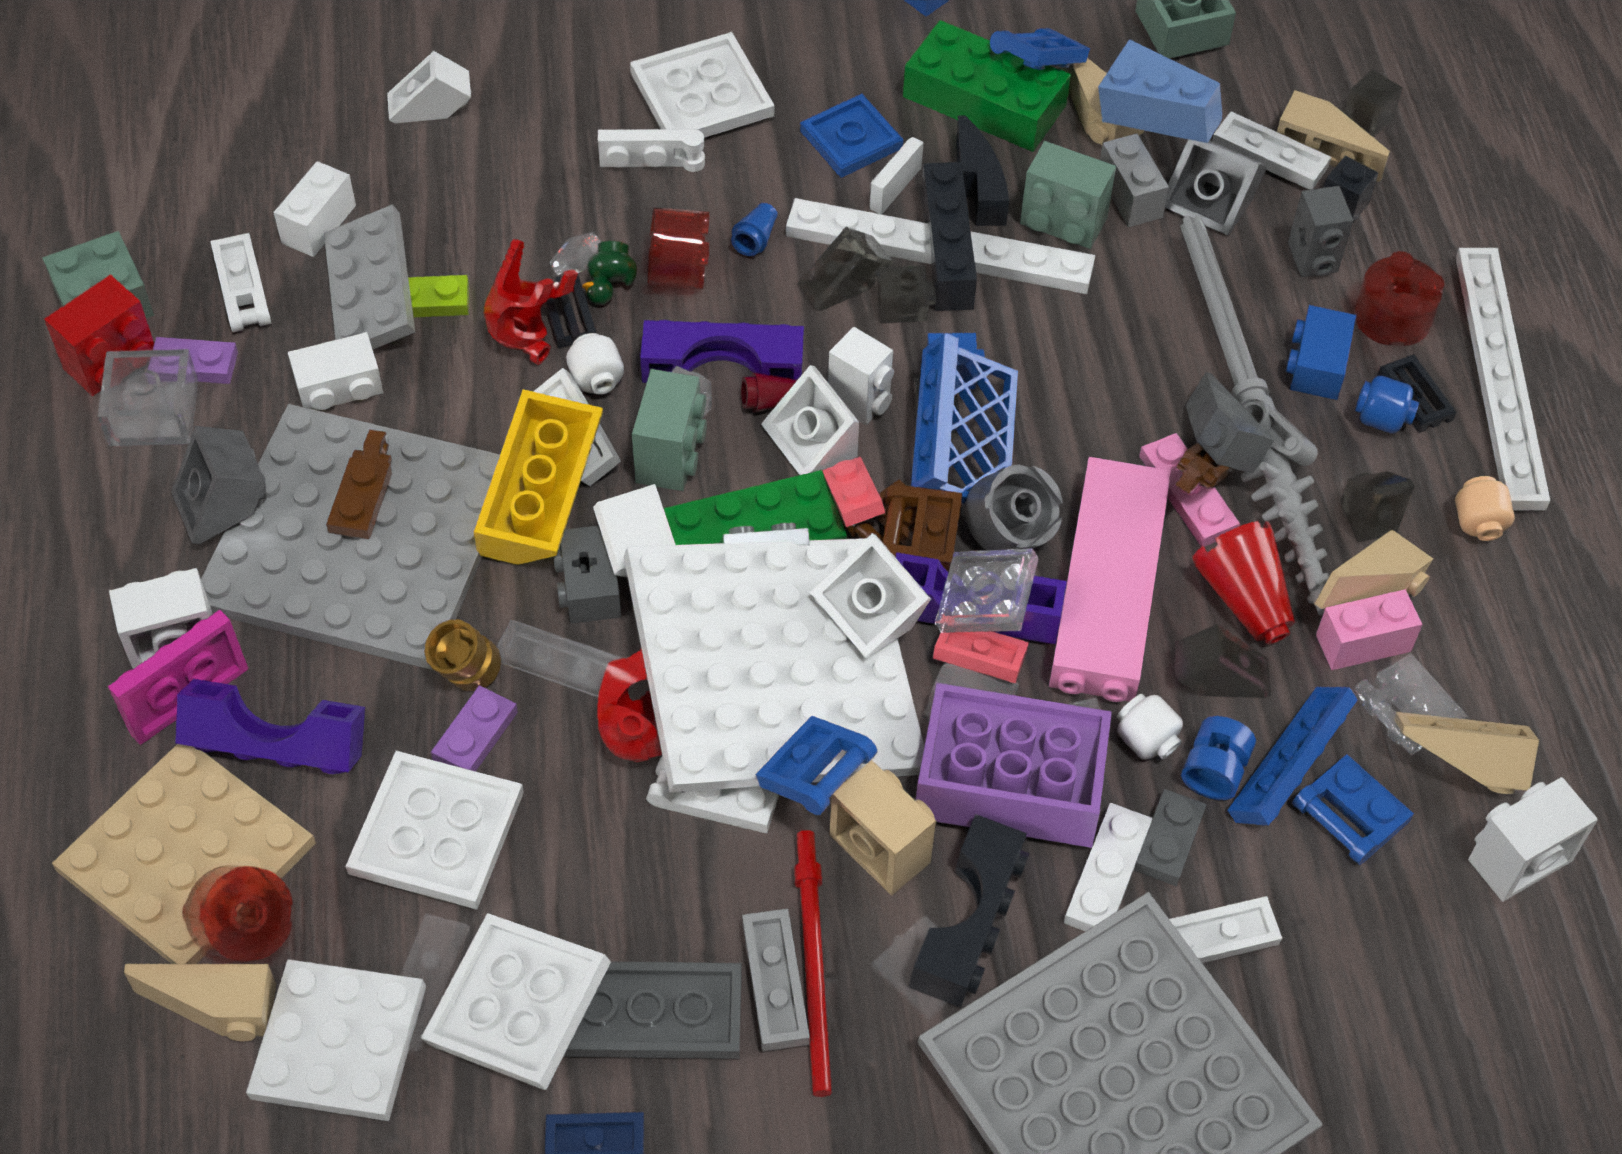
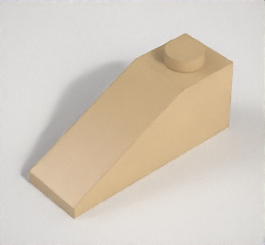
(1085, 95)
(1330, 132)
(1379, 569)
(1489, 752)
(220, 997)

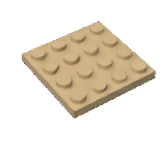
(170, 833)

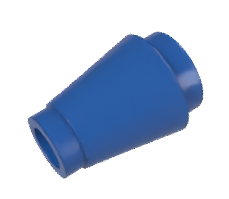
(754, 230)

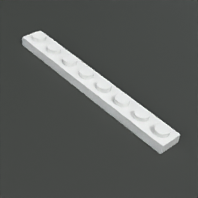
(911, 241)
(1502, 378)

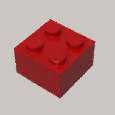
(97, 322)

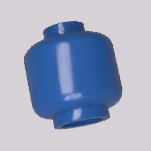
(1386, 404)

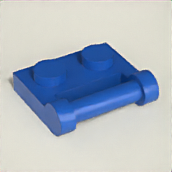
(1040, 48)
(807, 755)
(1358, 799)

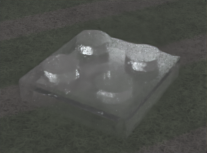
(987, 591)

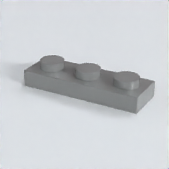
(775, 980)

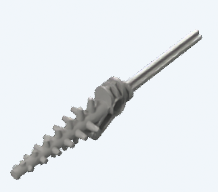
(1254, 397)

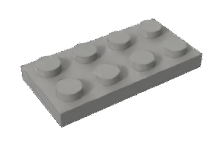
(370, 278)

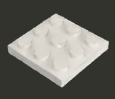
(703, 87)
(435, 829)
(516, 1000)
(337, 1040)

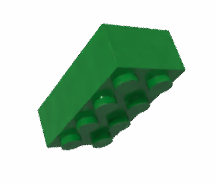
(995, 91)

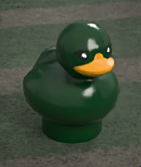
(609, 266)

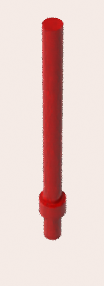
(808, 878)

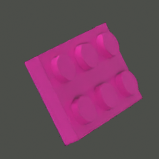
(150, 690)

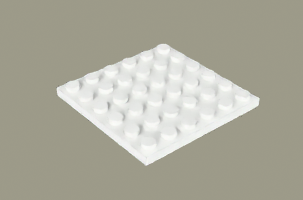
(749, 655)

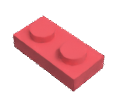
(853, 491)
(983, 652)

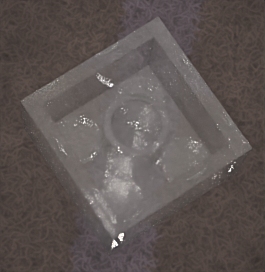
(148, 397)

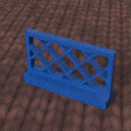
(939, 416)

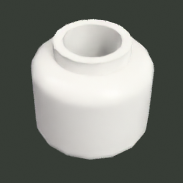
(595, 362)
(1149, 727)

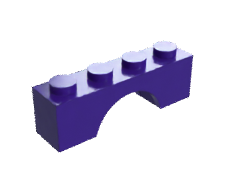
(759, 347)
(1043, 606)
(216, 718)

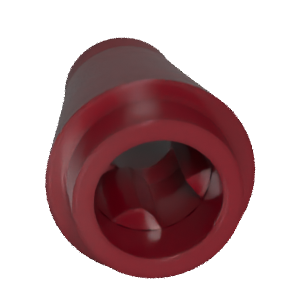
(763, 391)

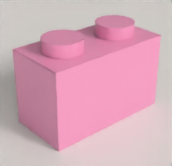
(1368, 629)

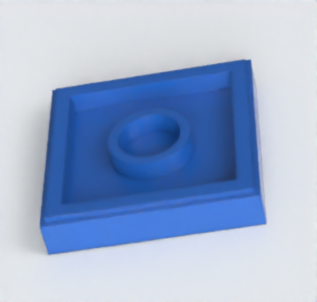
(851, 135)

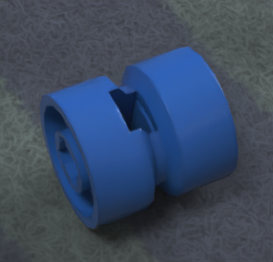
(1218, 758)

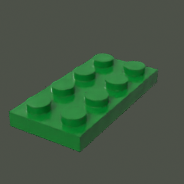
(795, 500)

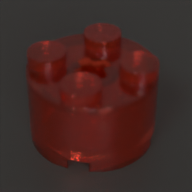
(678, 248)
(1398, 300)
(265, 912)

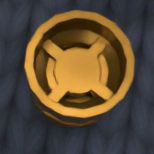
(462, 655)

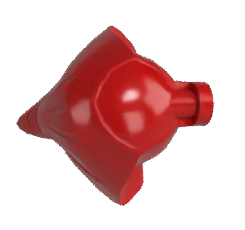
(515, 306)
(626, 724)

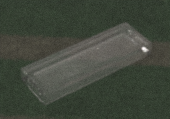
(553, 657)
(434, 960)

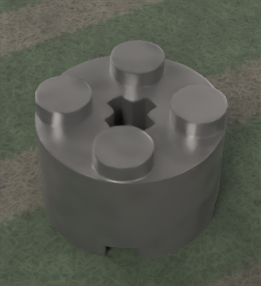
(1013, 509)

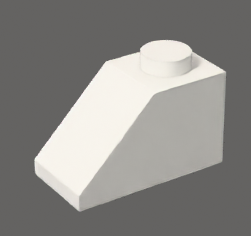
(430, 91)

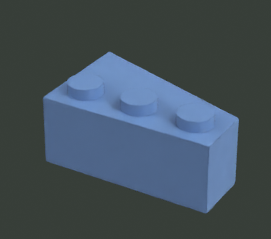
(1159, 96)

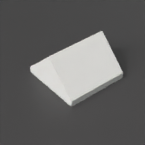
(813, 425)
(632, 521)
(871, 597)

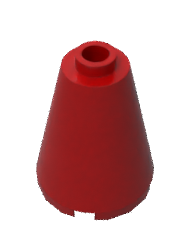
(1250, 579)

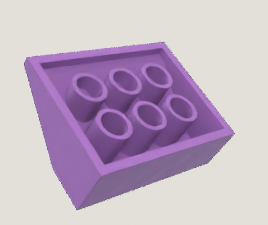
(1015, 763)

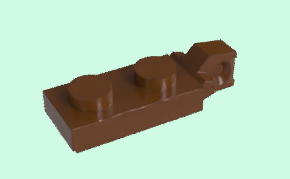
(1200, 469)
(362, 489)

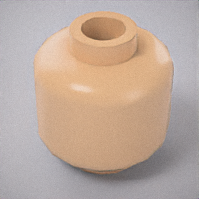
(1484, 508)

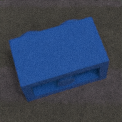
(1322, 352)

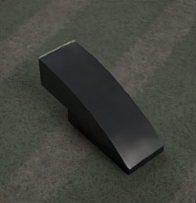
(981, 175)

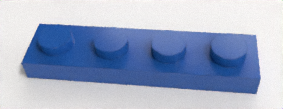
(1292, 755)

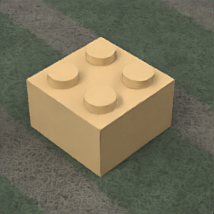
(882, 826)

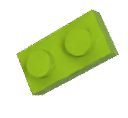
(439, 295)

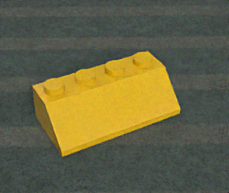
(536, 478)

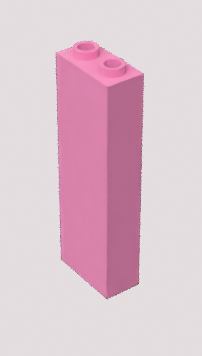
(1110, 580)

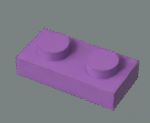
(212, 359)
(475, 730)

